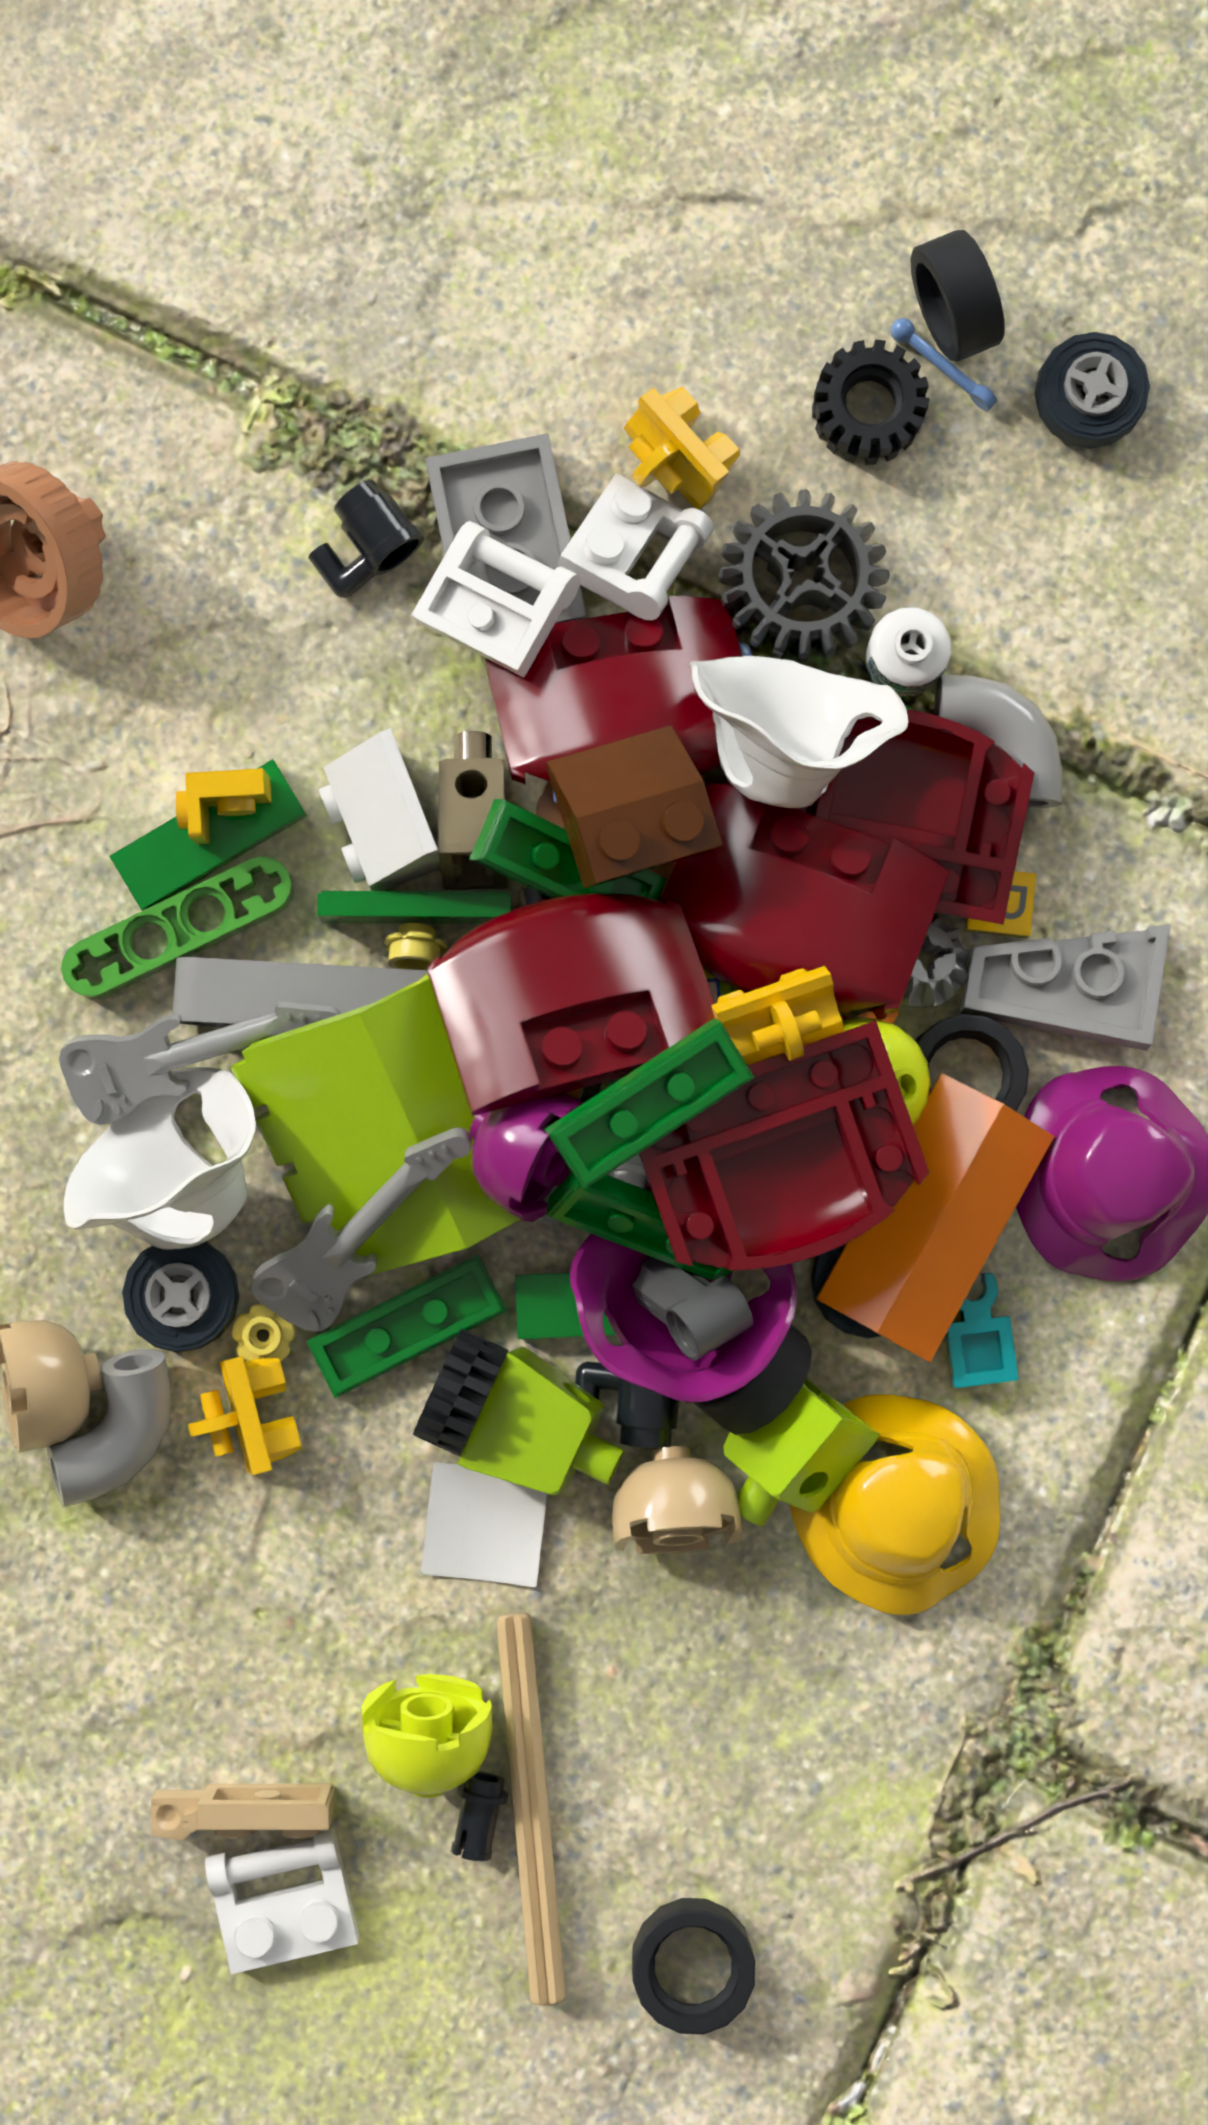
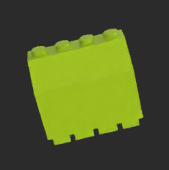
(349, 1105)

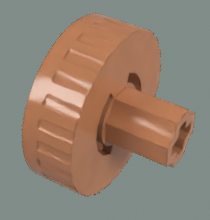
(52, 537)

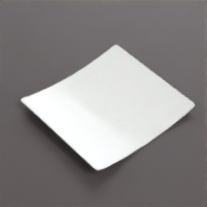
(482, 1527)

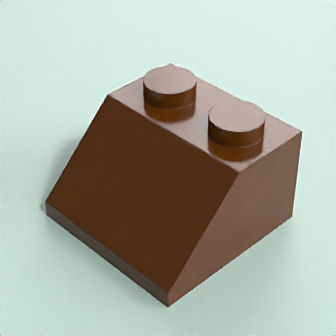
(633, 806)

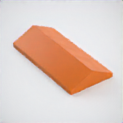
(924, 1257)

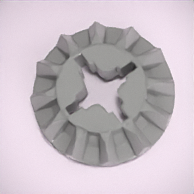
(944, 974)

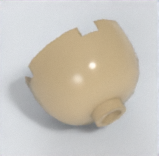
(45, 1382)
(675, 1504)

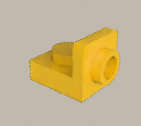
(230, 790)

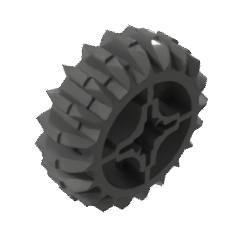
(833, 531)

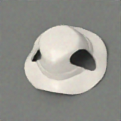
(788, 723)
(153, 1179)

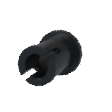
(478, 1816)

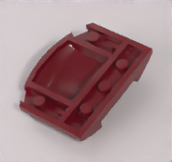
(613, 682)
(943, 796)
(806, 897)
(567, 995)
(789, 1158)

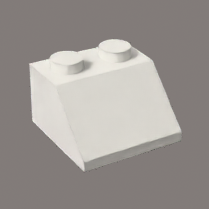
(380, 813)

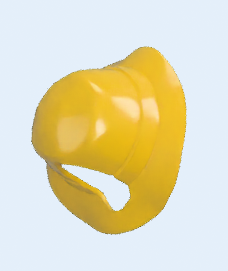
(902, 1513)

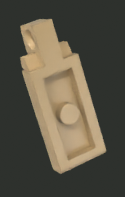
(242, 1808)

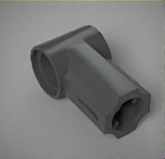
(695, 1311)

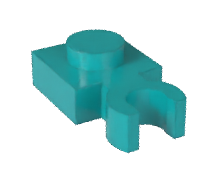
(981, 1345)

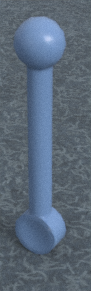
(904, 331)

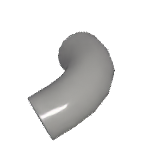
(1011, 722)
(125, 1437)

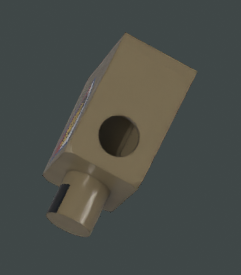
(465, 797)

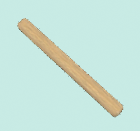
(531, 1809)

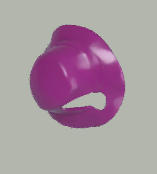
(1114, 1174)
(650, 1357)

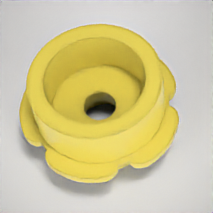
(413, 946)
(246, 1330)

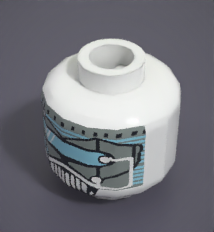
(893, 666)

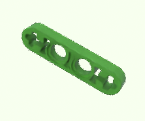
(175, 919)

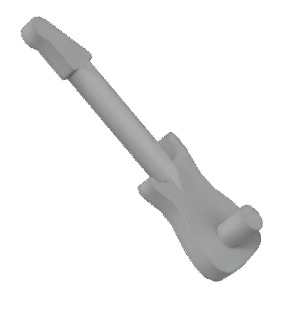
(118, 1073)
(313, 1278)

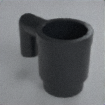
(378, 533)
(642, 1413)

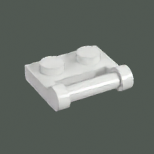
(617, 535)
(486, 616)
(287, 1920)

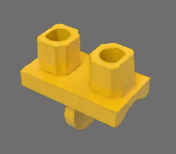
(674, 451)
(781, 1015)
(257, 1441)

